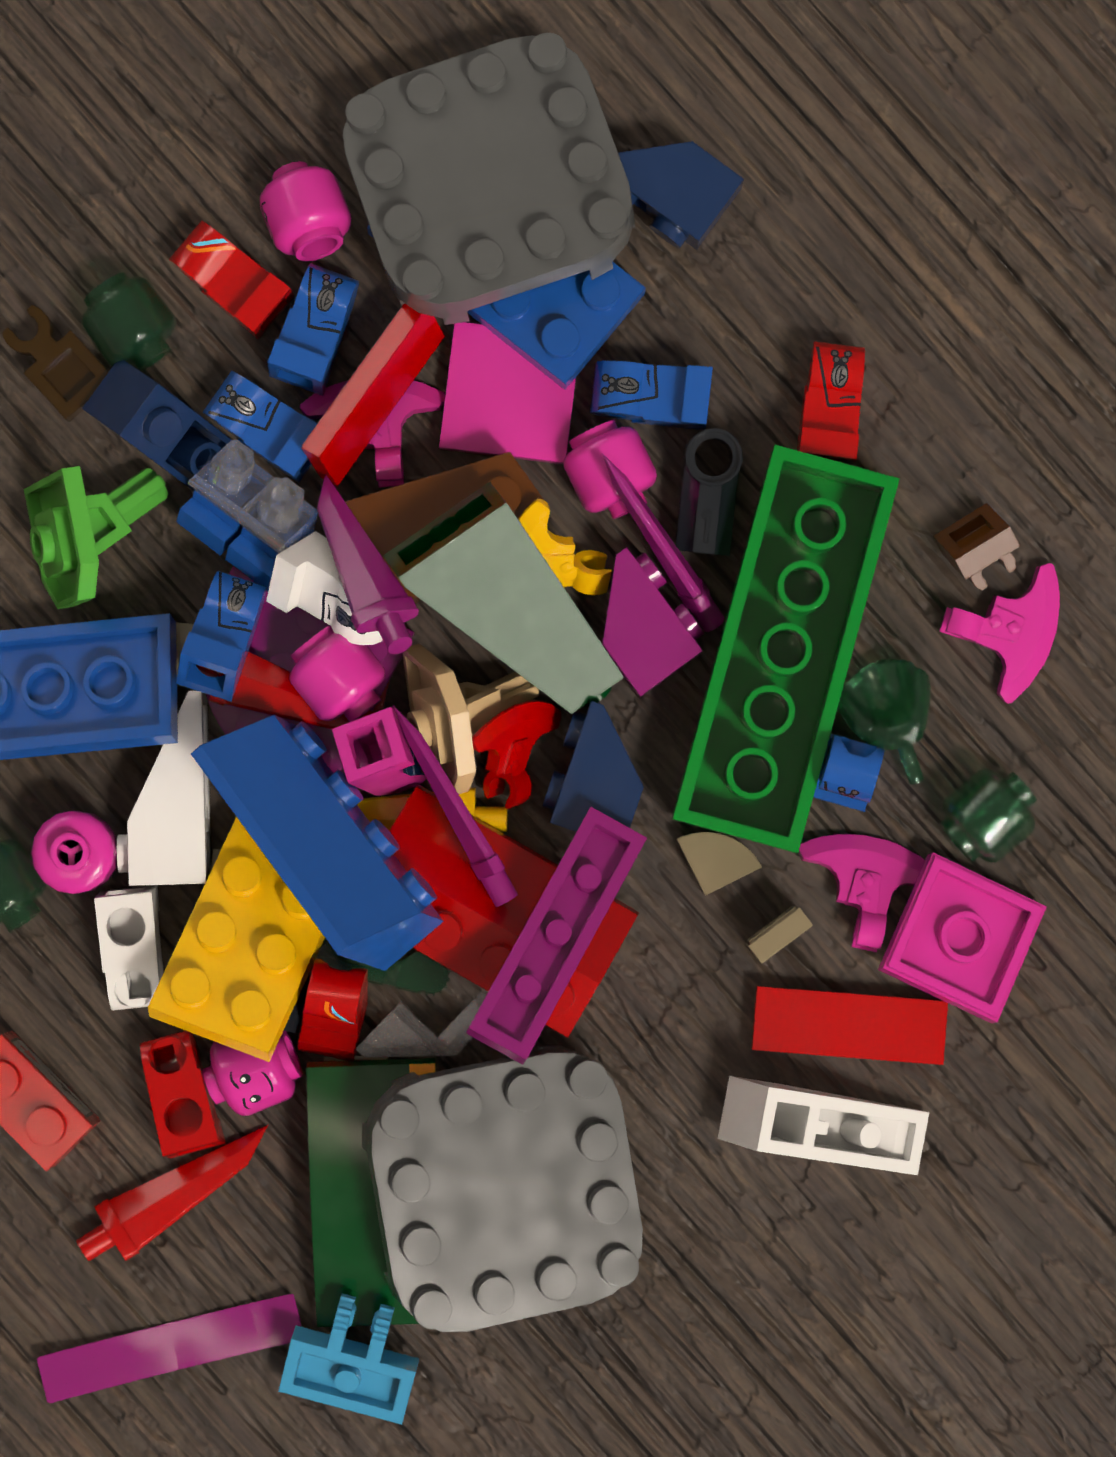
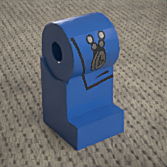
(313, 330)
(652, 393)
(262, 424)
(221, 635)
(849, 773)

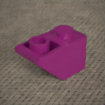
(642, 629)

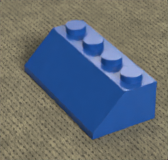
(321, 840)

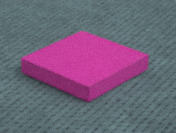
(502, 401)
(962, 938)

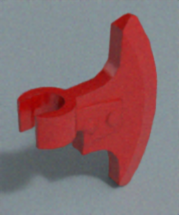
(509, 745)

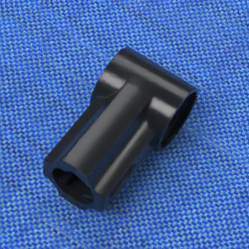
(706, 500)

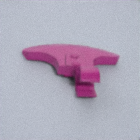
(388, 438)
(1015, 629)
(866, 877)

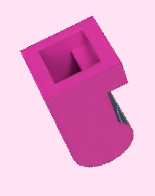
(377, 754)

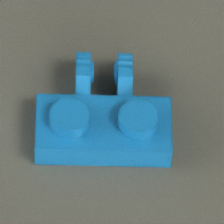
(350, 1372)

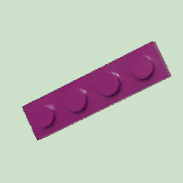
(556, 936)

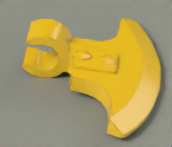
(581, 571)

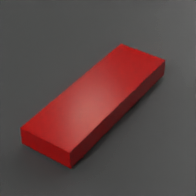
(372, 393)
(849, 1025)

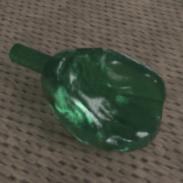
(889, 708)

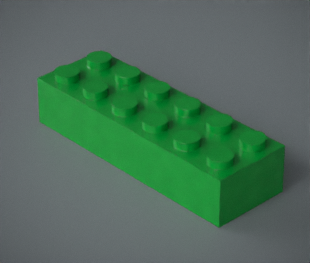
(785, 648)

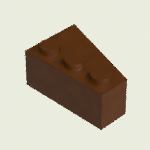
(405, 509)

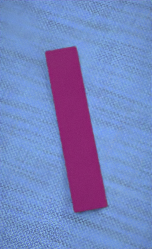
(168, 1347)

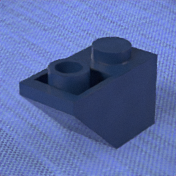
(680, 190)
(155, 422)
(597, 774)

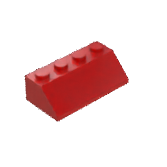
(474, 931)

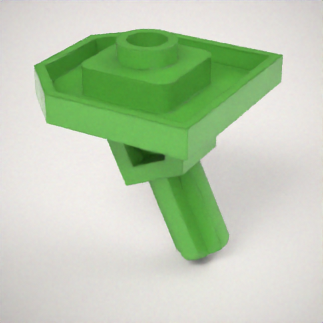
(75, 528)

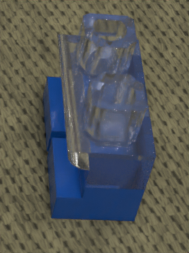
(246, 512)

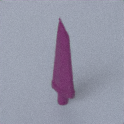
(368, 582)
(689, 586)
(482, 858)

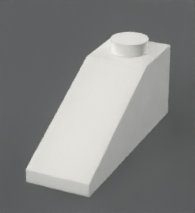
(171, 819)
(822, 1126)

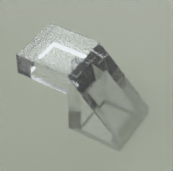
(408, 1034)

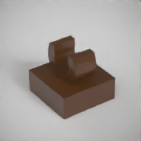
(977, 543)

